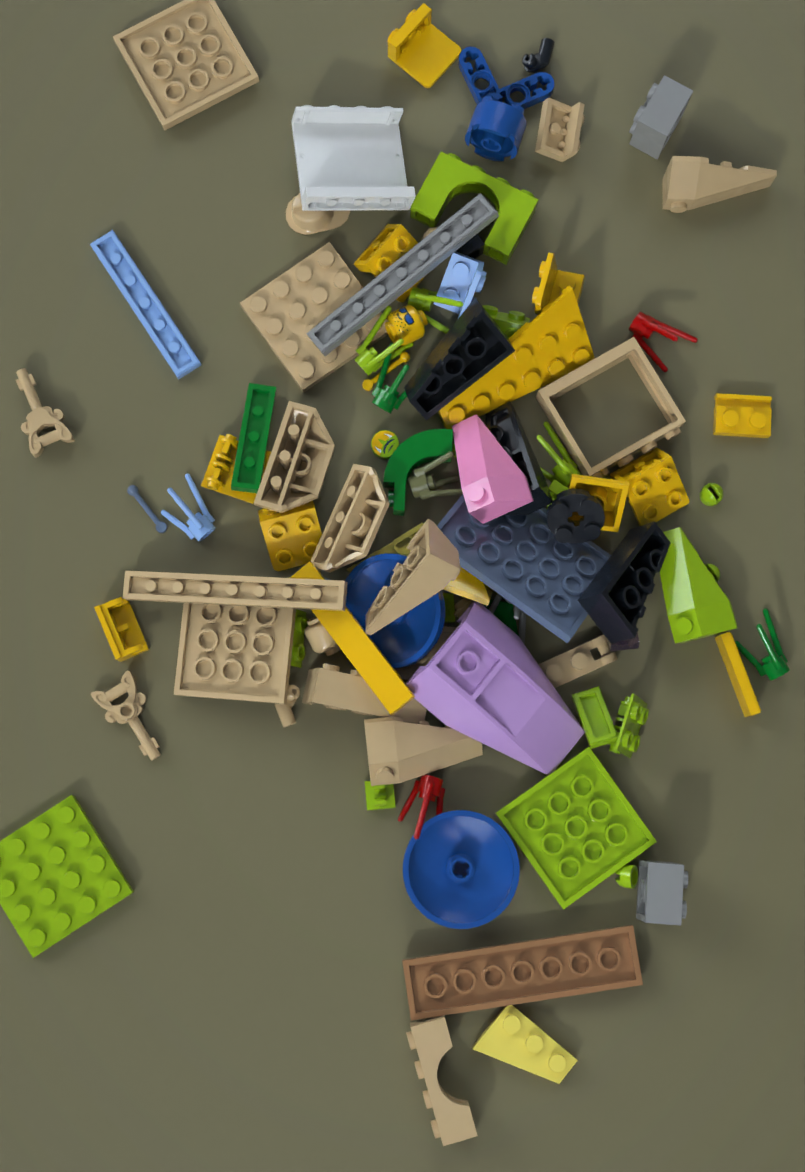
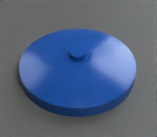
(407, 637)
(461, 869)

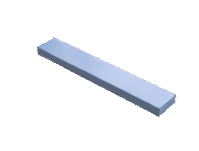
(145, 304)

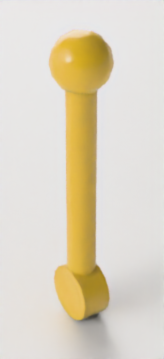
(368, 384)

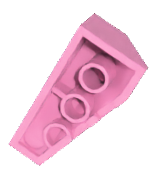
(487, 473)

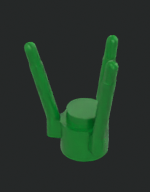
(387, 397)
(775, 662)

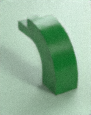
(410, 454)

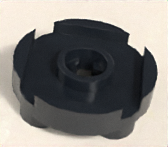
(578, 531)

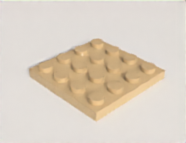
(185, 60)
(299, 302)
(235, 652)

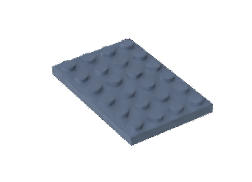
(527, 564)

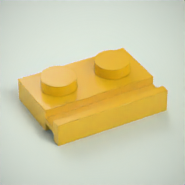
(742, 415)

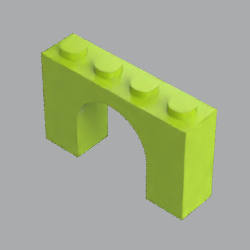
(453, 177)

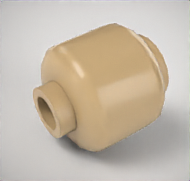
(320, 638)

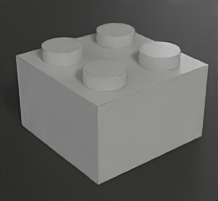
(659, 116)
(661, 892)

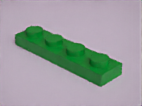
(253, 438)

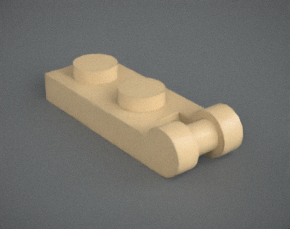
(577, 662)

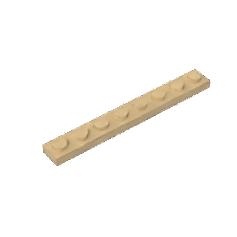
(235, 590)

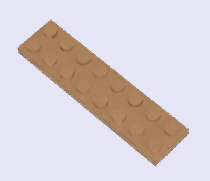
(522, 972)

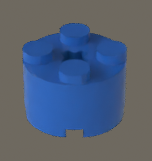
(496, 129)

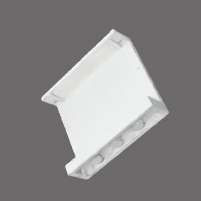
(350, 158)

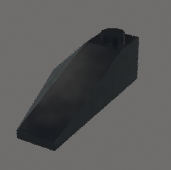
(508, 431)

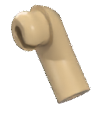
(285, 710)

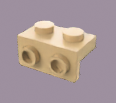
(559, 129)

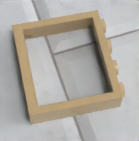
(631, 350)

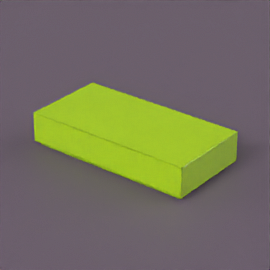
(595, 717)

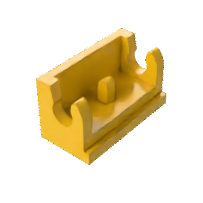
(121, 629)

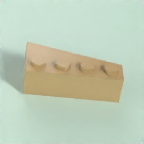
(352, 693)

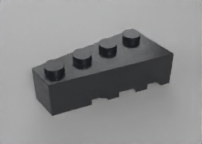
(458, 361)
(622, 585)

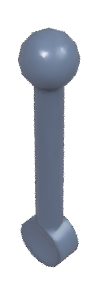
(161, 527)

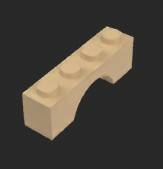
(452, 1115)

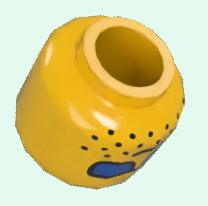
(406, 324)

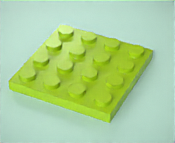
(576, 827)
(57, 876)

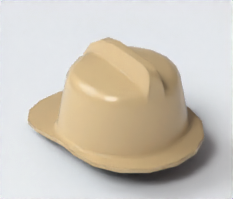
(313, 221)

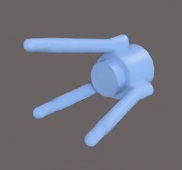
(199, 525)

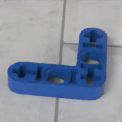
(493, 90)

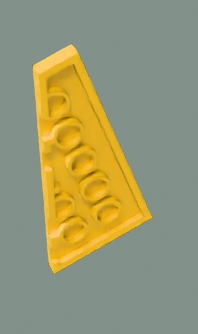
(543, 353)

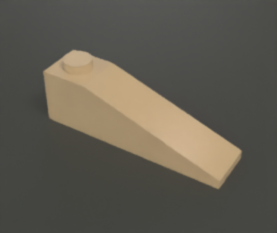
(696, 183)
(424, 573)
(409, 750)

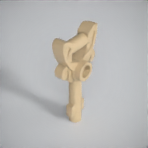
(40, 418)
(128, 711)

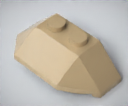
(296, 461)
(352, 521)

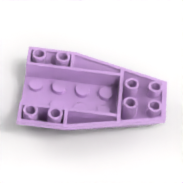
(496, 693)

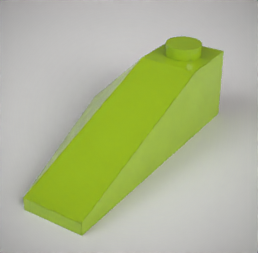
(691, 594)

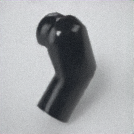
(540, 60)

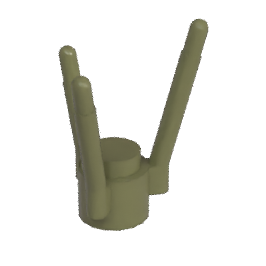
(423, 484)

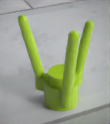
(423, 300)
(369, 359)
(565, 467)

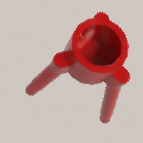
(645, 326)
(429, 789)

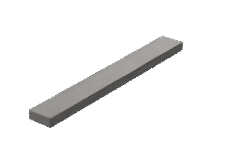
(402, 274)

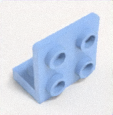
(461, 281)

